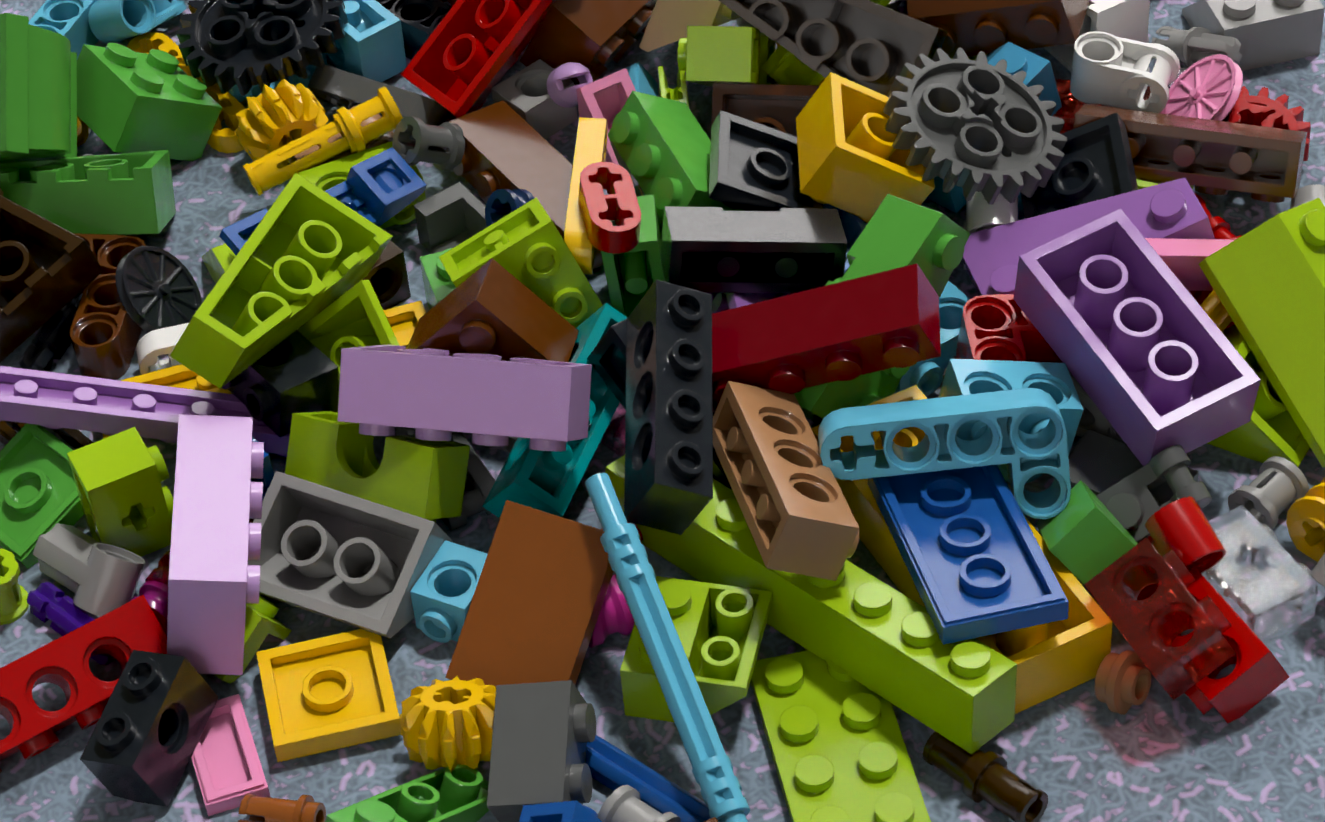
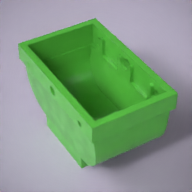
(36, 92)

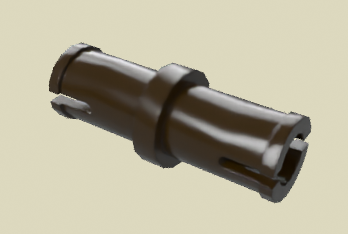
(987, 779)

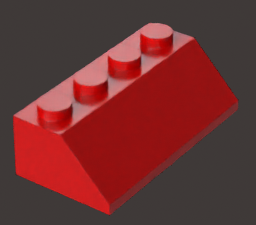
(474, 50)

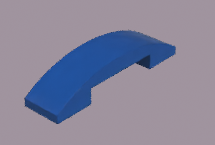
(373, 189)

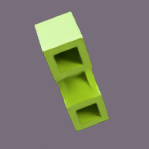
(725, 55)
(412, 478)

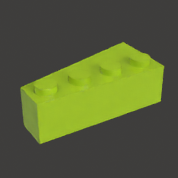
(283, 276)

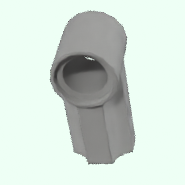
(95, 571)

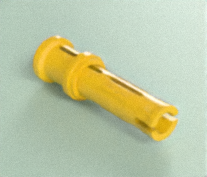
(264, 171)

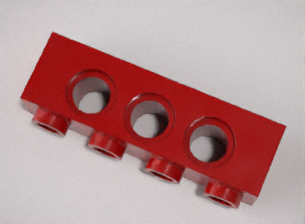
(67, 665)

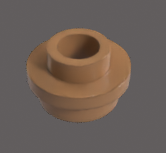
(1122, 681)

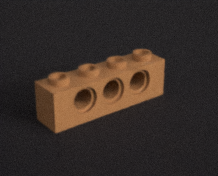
(781, 482)

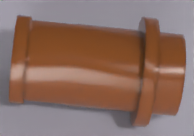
(282, 810)

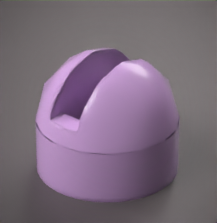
(567, 97)

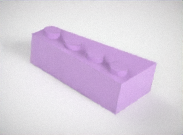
(466, 394)
(214, 541)

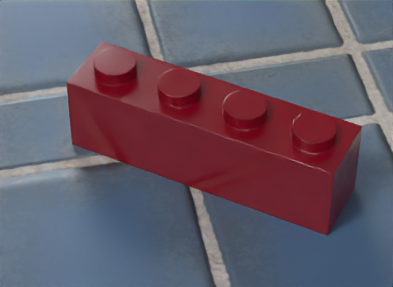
(827, 333)

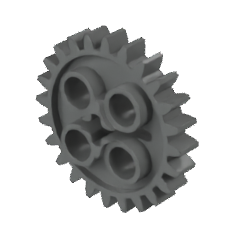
(974, 125)

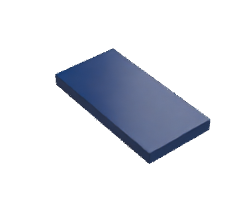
(969, 552)

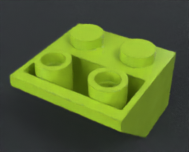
(721, 639)

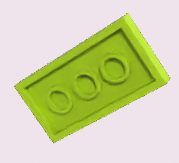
(834, 744)

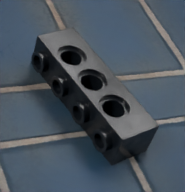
(669, 408)

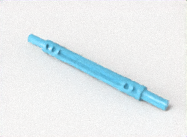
(683, 696)

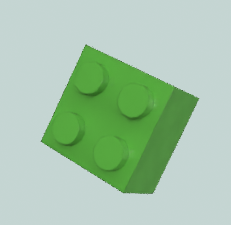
(143, 102)

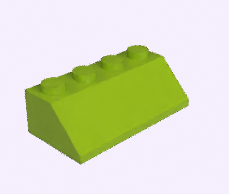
(1277, 301)

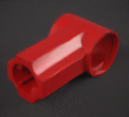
(1188, 533)

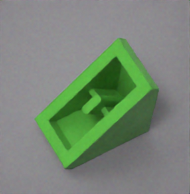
(1085, 534)

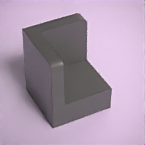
(449, 218)

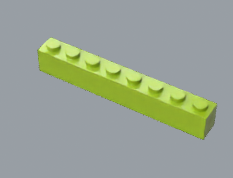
(854, 622)

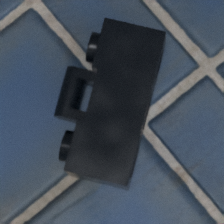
(752, 249)

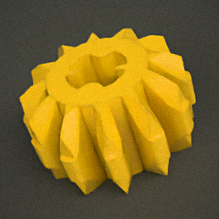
(278, 118)
(449, 723)

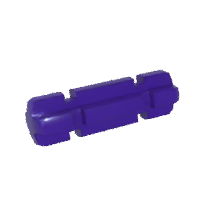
(50, 604)

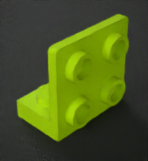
(534, 254)

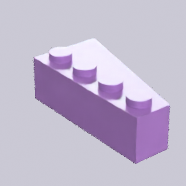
(1156, 211)

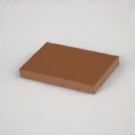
(533, 601)

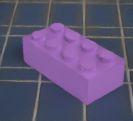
(1135, 338)

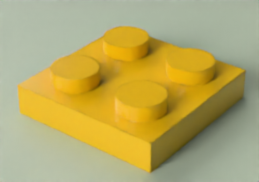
(328, 694)

